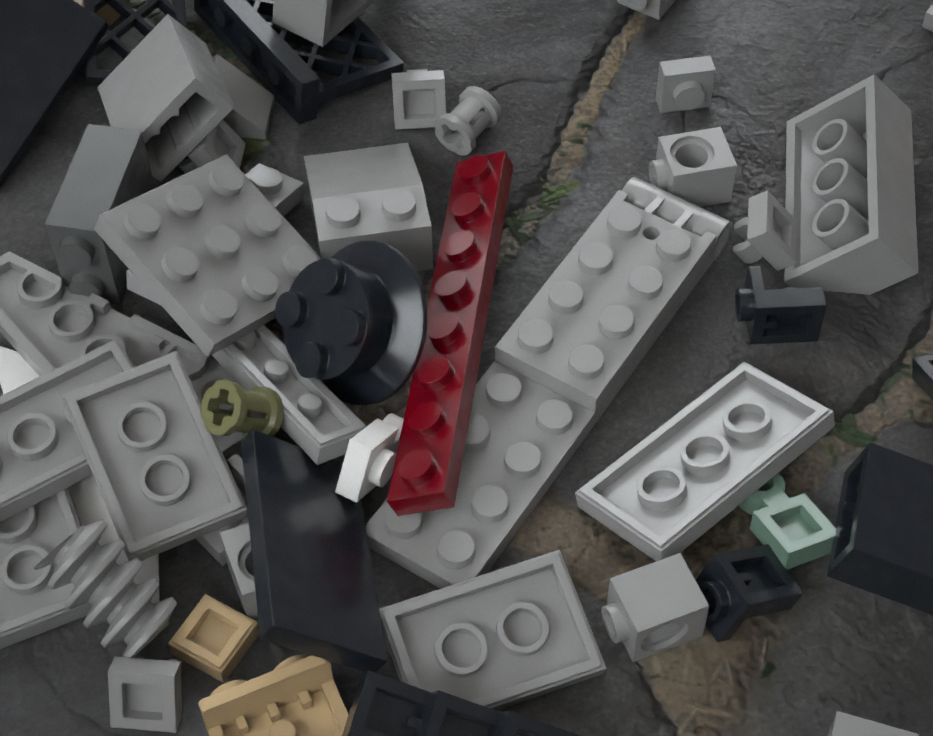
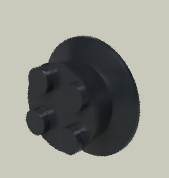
(356, 321)

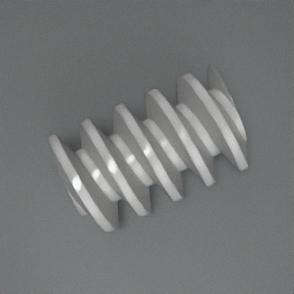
(108, 588)

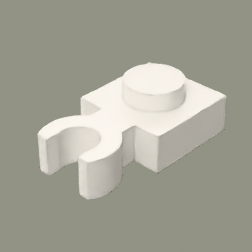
(370, 458)

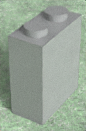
(168, 93)

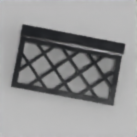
(290, 72)

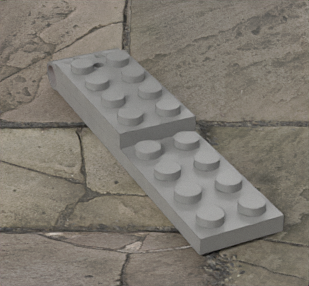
(558, 377)

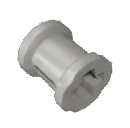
(467, 120)

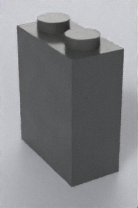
(104, 173)

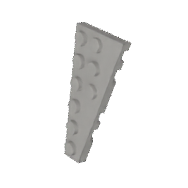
(56, 327)

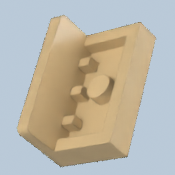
(288, 701)

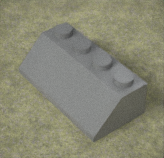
(852, 191)

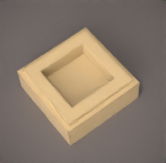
(214, 638)

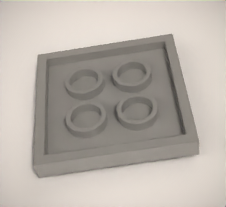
(209, 251)

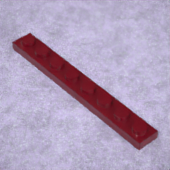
(457, 314)

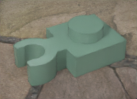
(789, 525)

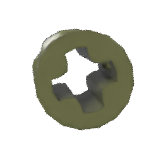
(226, 422)

